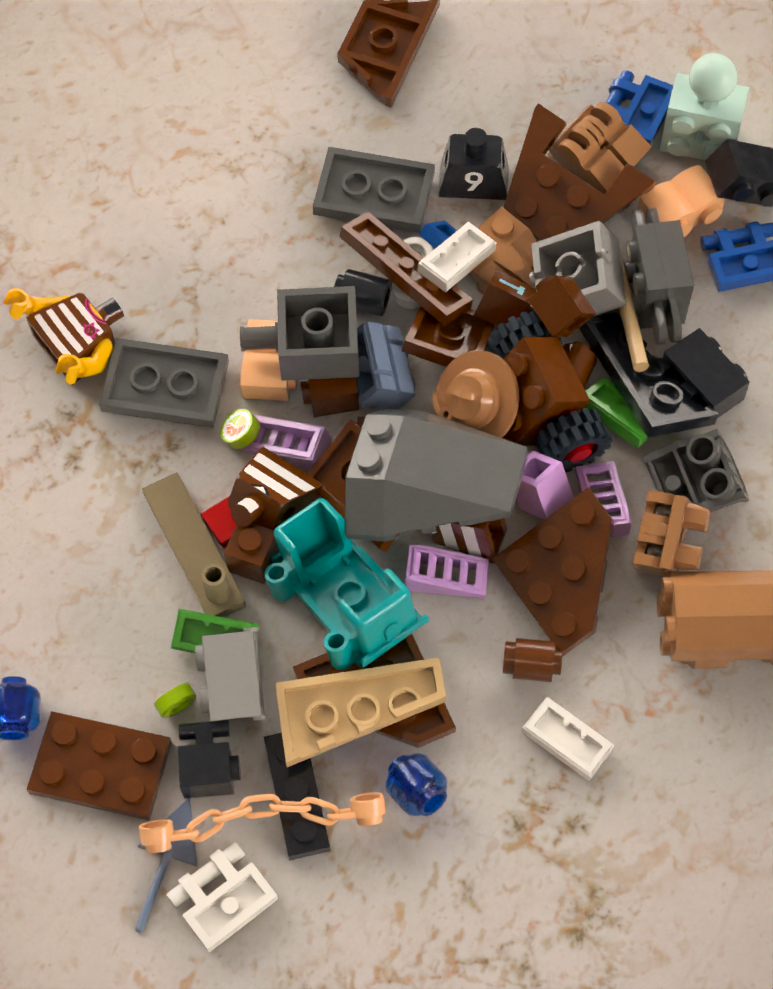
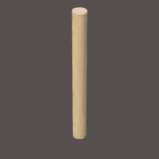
(632, 329)

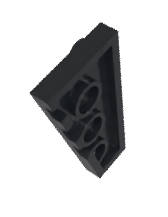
(652, 395)

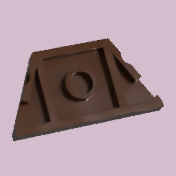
(385, 43)

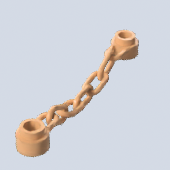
(364, 807)

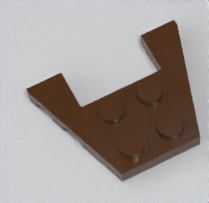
(553, 198)

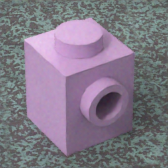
(543, 486)

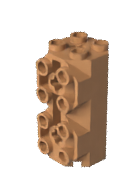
(716, 617)

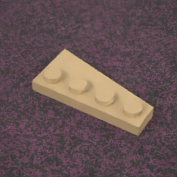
(347, 705)

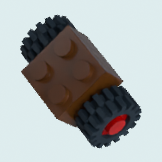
(548, 394)

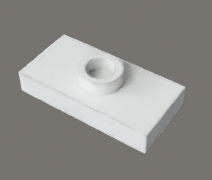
(456, 256)
(567, 738)

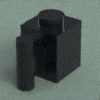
(207, 766)

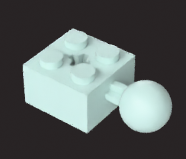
(704, 108)

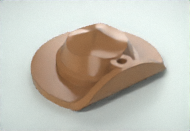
(478, 393)

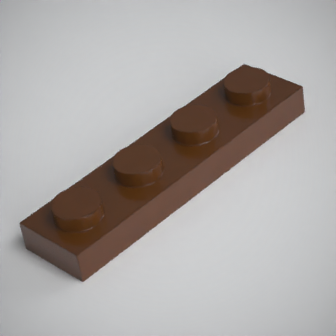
(400, 265)

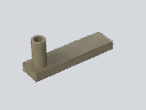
(193, 547)

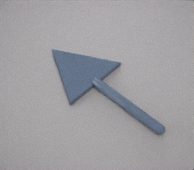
(181, 850)

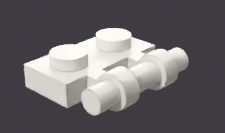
(230, 905)

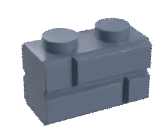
(383, 368)

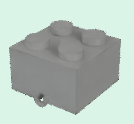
(590, 258)
(231, 676)

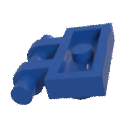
(647, 104)
(740, 265)

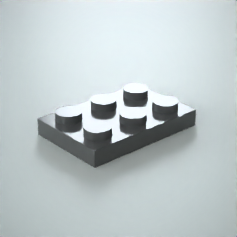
(385, 186)
(164, 382)

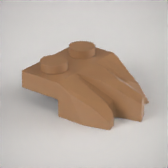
(512, 250)

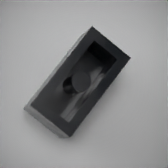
(742, 172)
(708, 371)

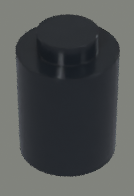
(371, 290)

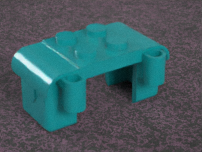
(341, 587)

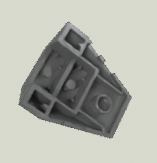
(427, 473)

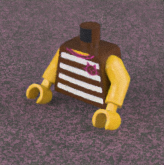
(69, 330)

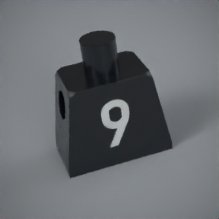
(474, 167)

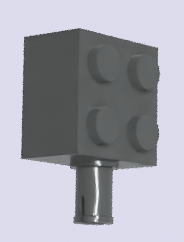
(313, 333)

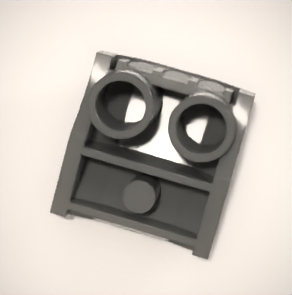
(698, 470)

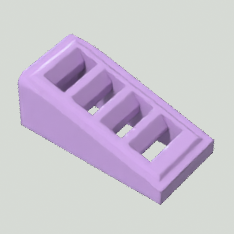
(310, 448)
(622, 520)
(430, 584)

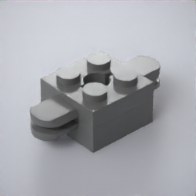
(659, 275)

